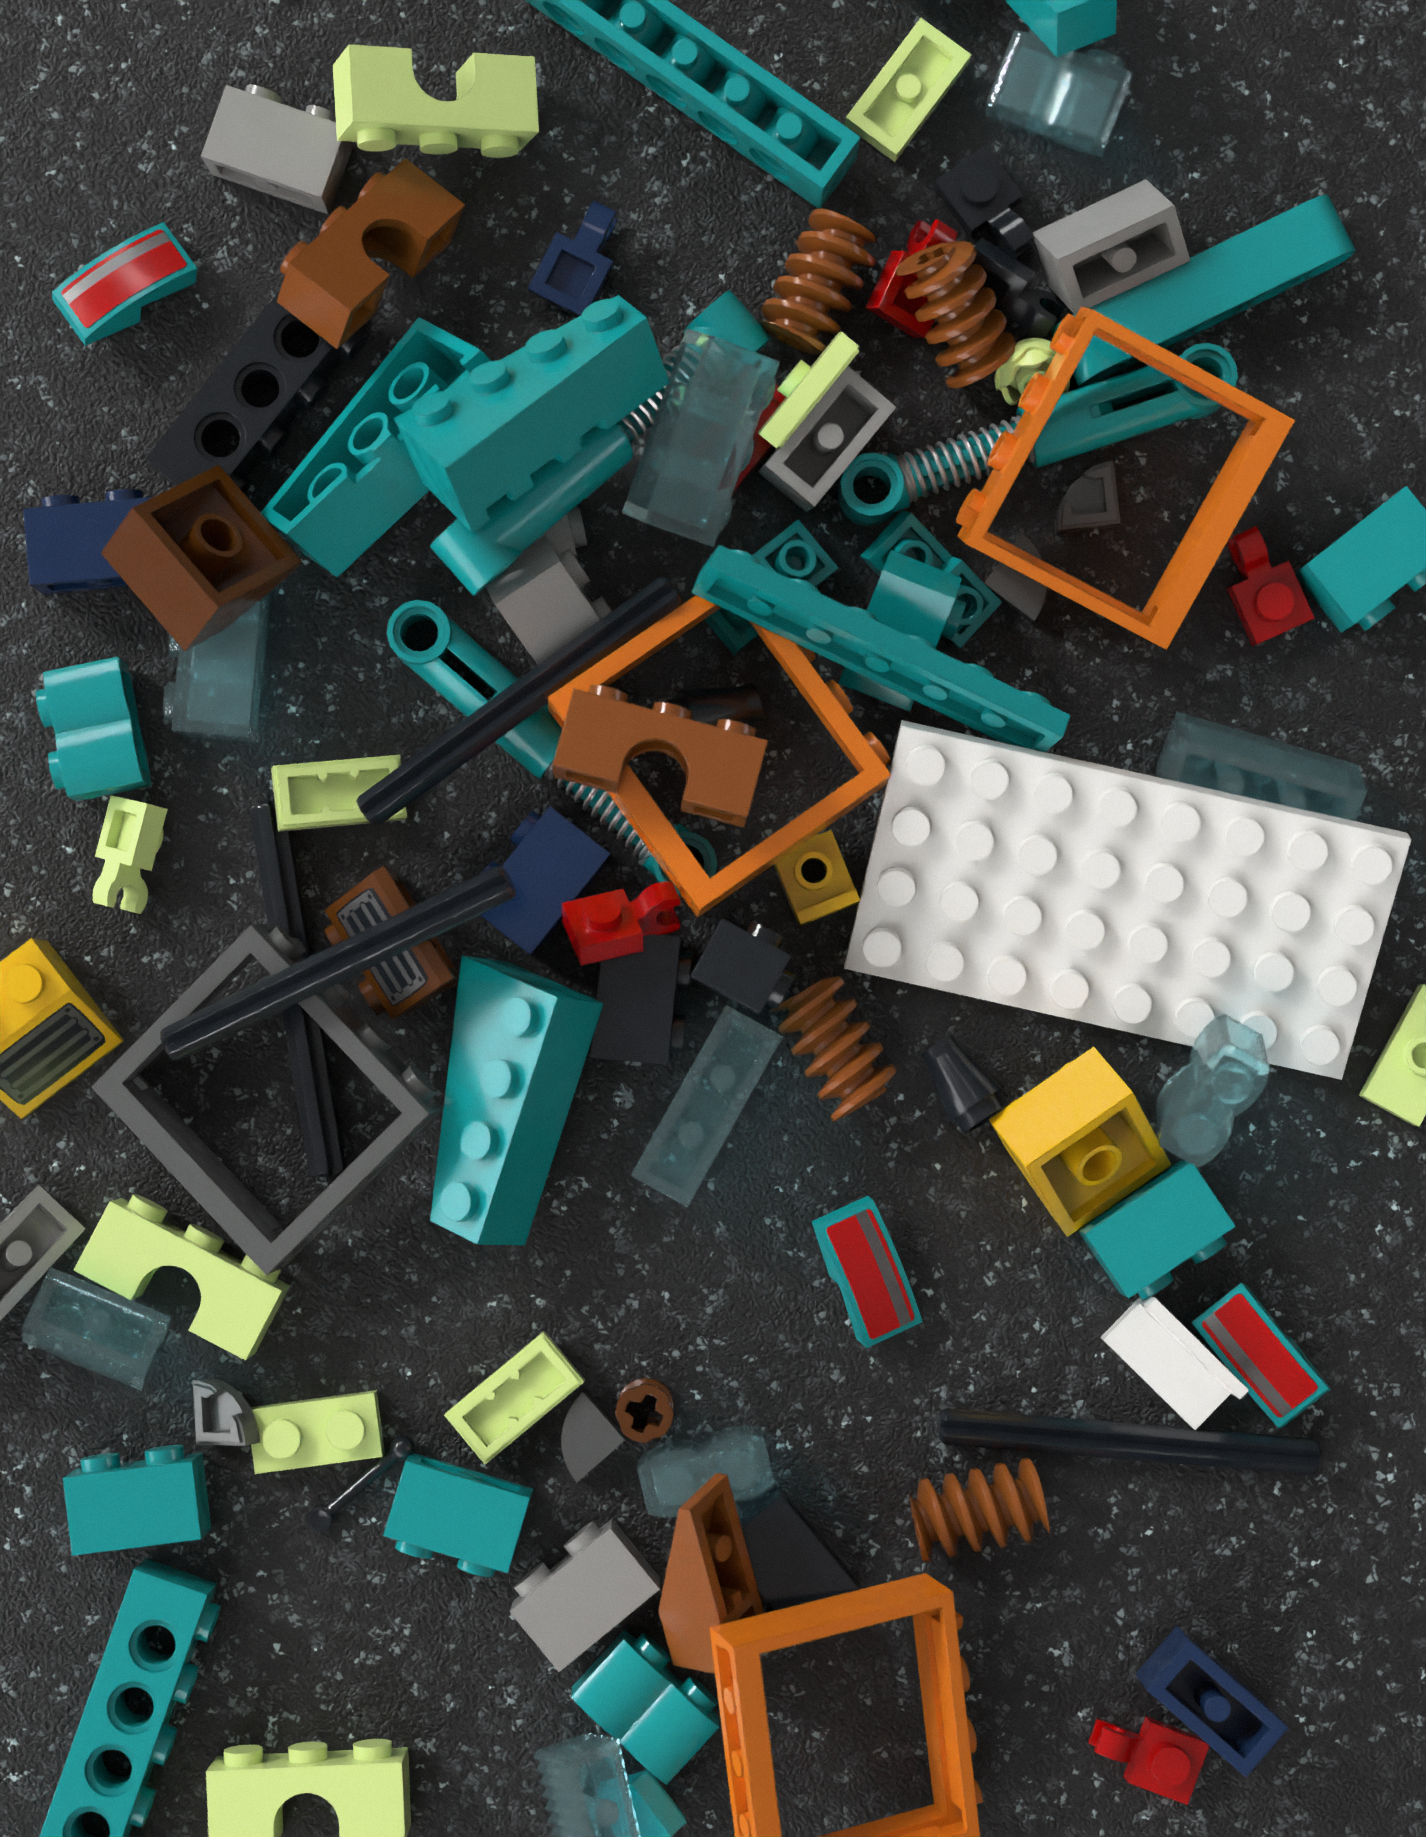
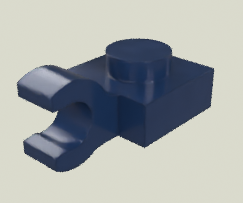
(574, 269)

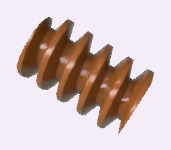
(817, 280)
(962, 310)
(835, 1046)
(978, 1509)

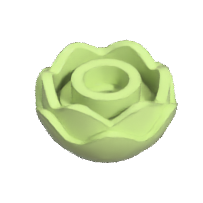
(1029, 357)

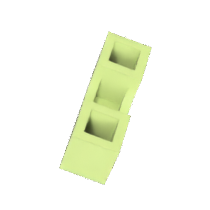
(384, 105)
(235, 1293)
(362, 1784)

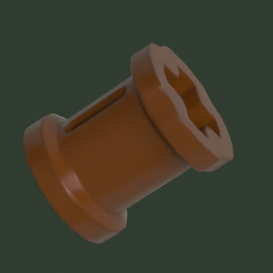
(653, 1426)

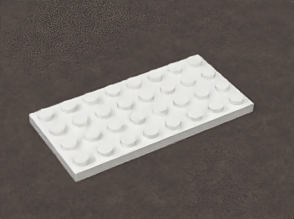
(1123, 897)

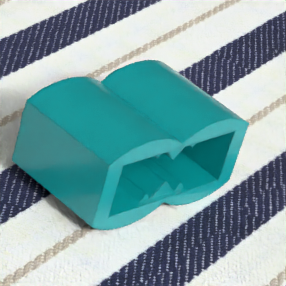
(94, 729)
(647, 1705)

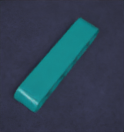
(1221, 283)

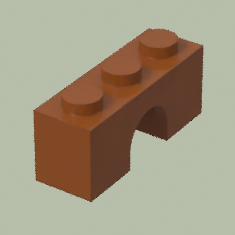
(396, 219)
(608, 732)

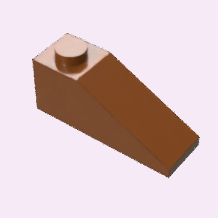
(706, 1575)

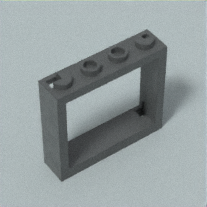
(202, 1171)

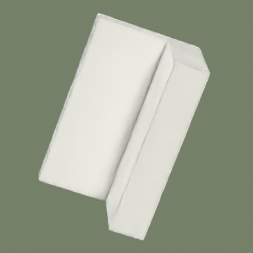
(1172, 1361)

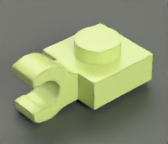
(128, 843)

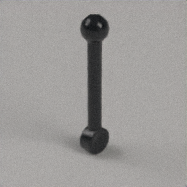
(322, 1516)

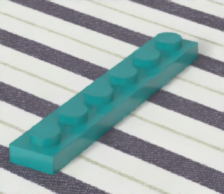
(878, 652)

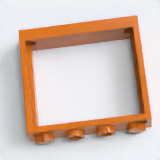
(1210, 526)
(650, 823)
(942, 1685)

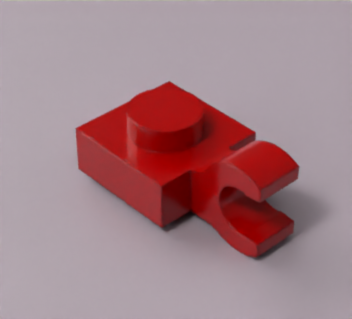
(888, 296)
(1268, 597)
(614, 927)
(1157, 1758)

